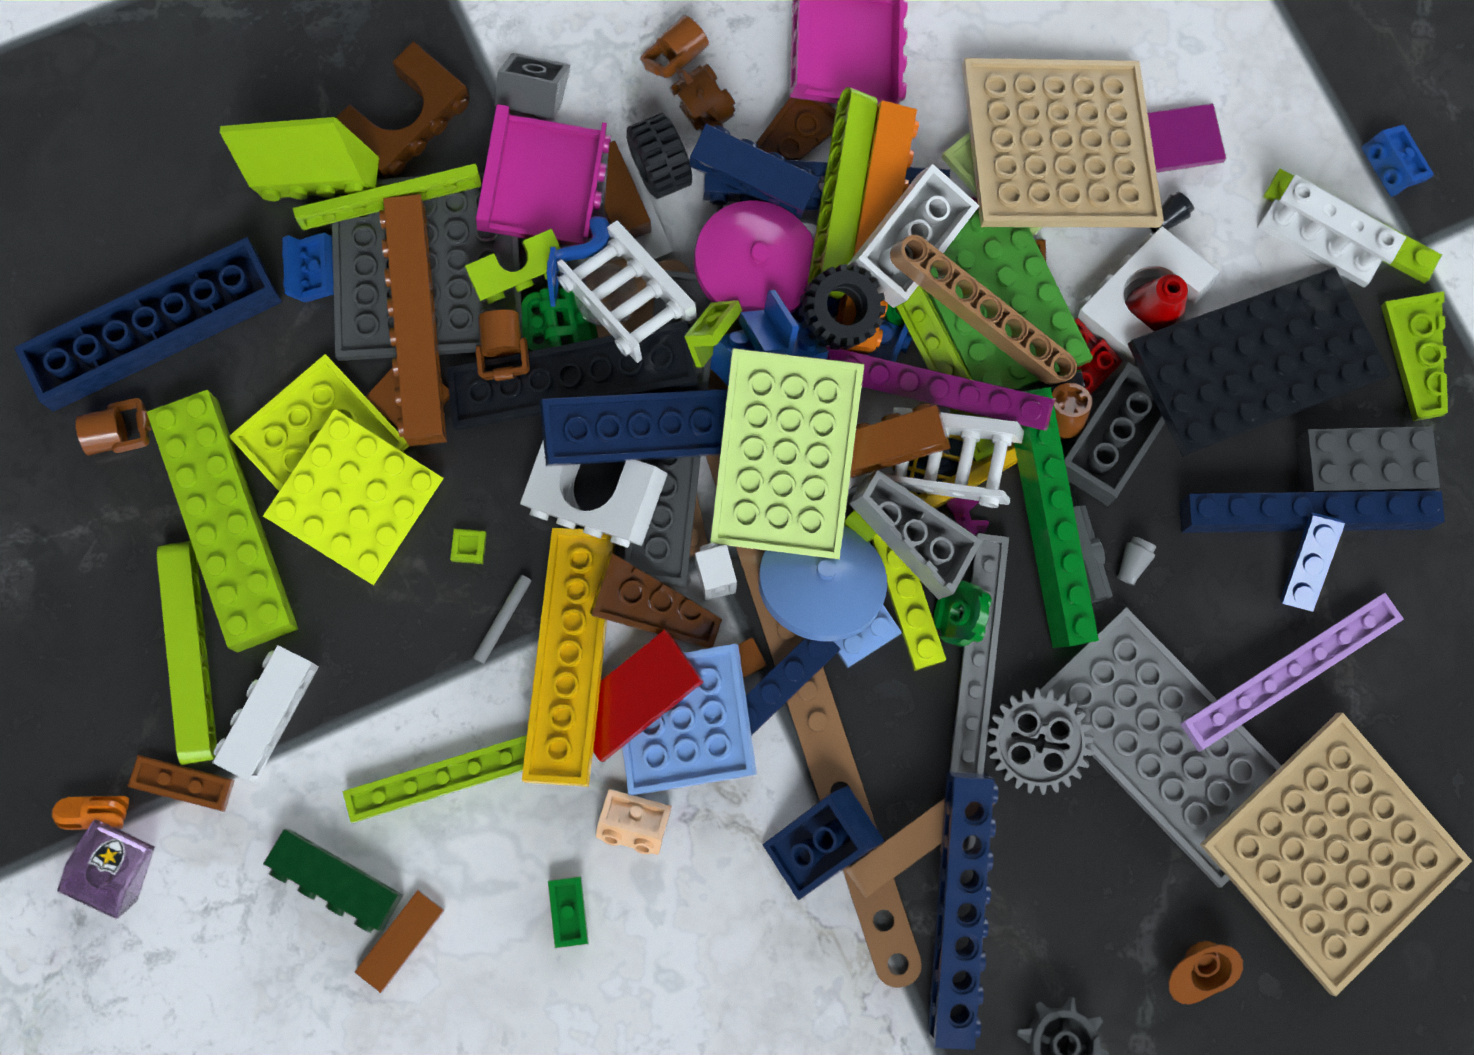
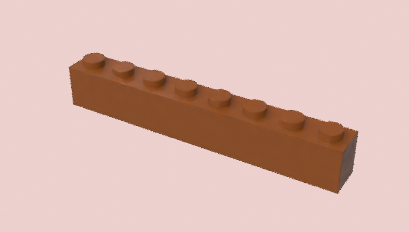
(414, 321)

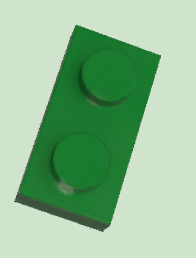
(568, 912)

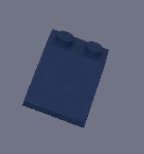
(823, 842)

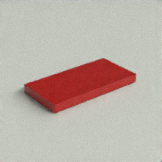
(641, 693)

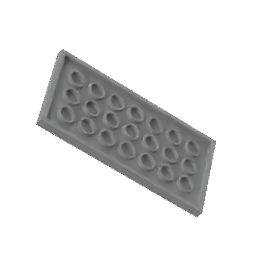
(1136, 701)

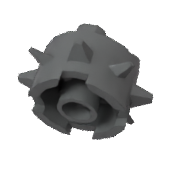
(1054, 1023)

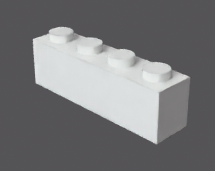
(265, 714)

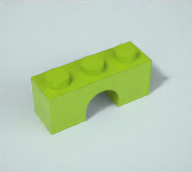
(491, 279)

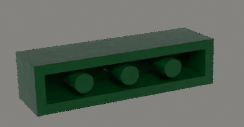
(333, 880)

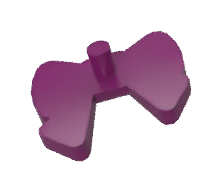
(960, 509)

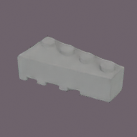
(917, 533)

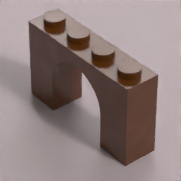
(443, 99)

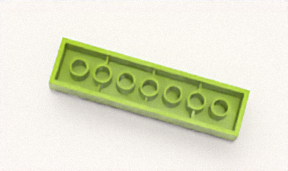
(222, 521)

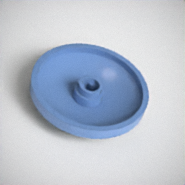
(824, 595)

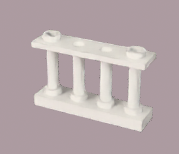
(1331, 231)
(638, 264)
(971, 430)

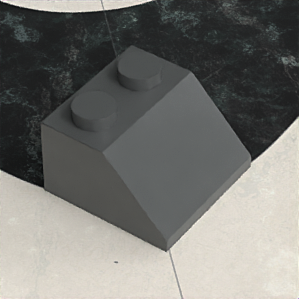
(531, 86)

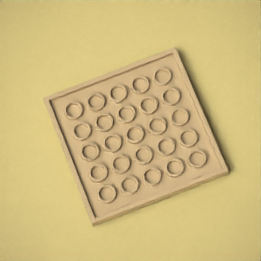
(1061, 143)
(1336, 853)

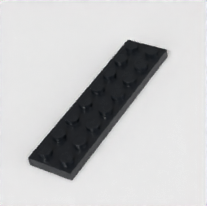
(570, 371)

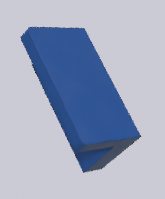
(771, 328)

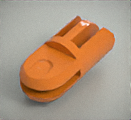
(79, 812)

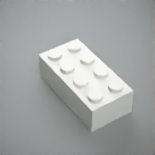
(927, 208)

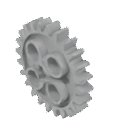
(1034, 769)

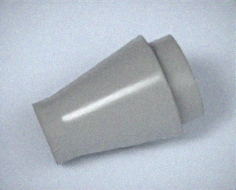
(1135, 560)

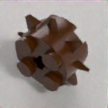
(702, 98)

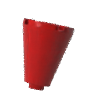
(1159, 302)

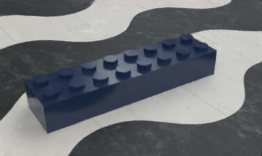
(147, 325)

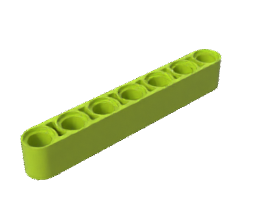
(844, 182)
(186, 653)

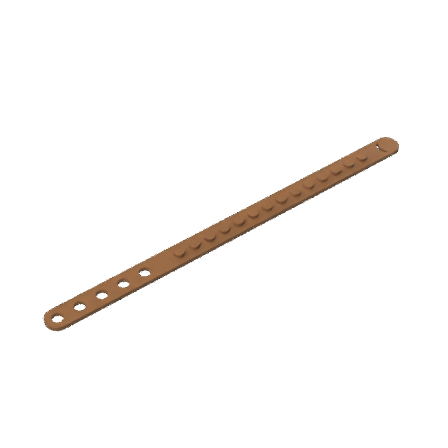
(827, 757)

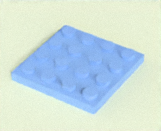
(701, 736)

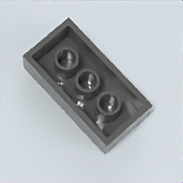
(1115, 437)
(1367, 460)

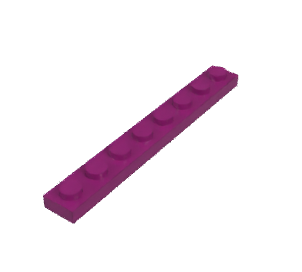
(950, 390)

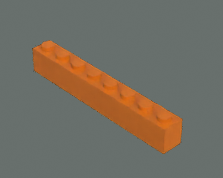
(884, 185)

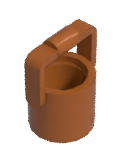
(678, 45)
(500, 338)
(1071, 408)
(107, 429)

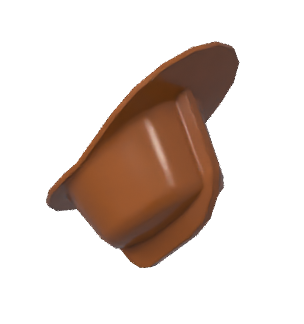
(1204, 971)

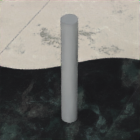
(502, 619)

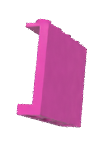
(848, 46)
(541, 178)

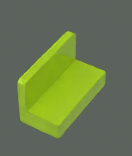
(710, 329)

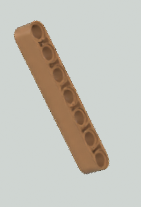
(969, 310)

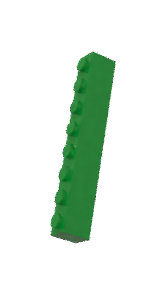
(1055, 534)

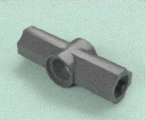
(1093, 557)

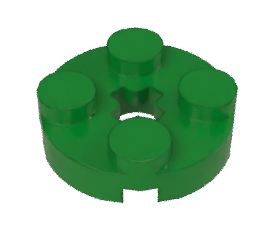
(969, 628)

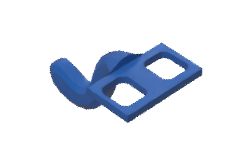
(599, 241)

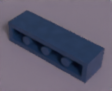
(753, 170)

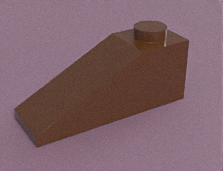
(622, 197)

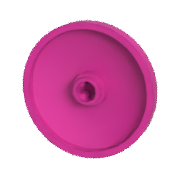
(752, 251)

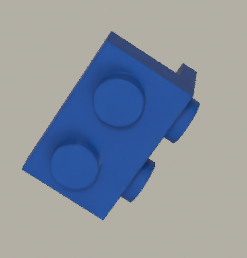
(308, 267)

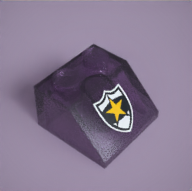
(106, 869)

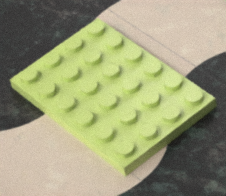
(786, 453)

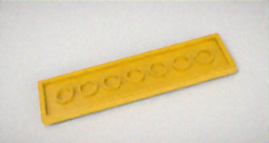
(567, 663)

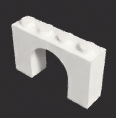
(1158, 256)
(622, 517)

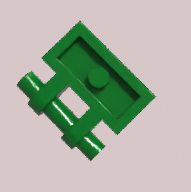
(575, 328)

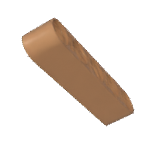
(901, 849)

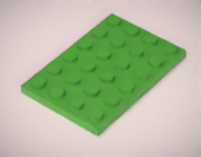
(1015, 271)

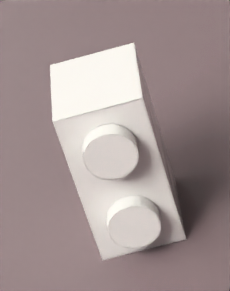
(715, 571)

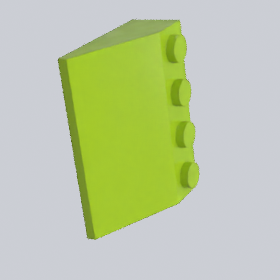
(301, 158)

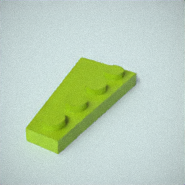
(1417, 343)

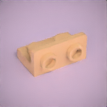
(633, 822)

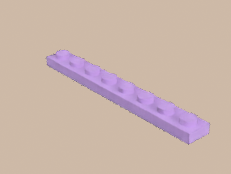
(1291, 672)

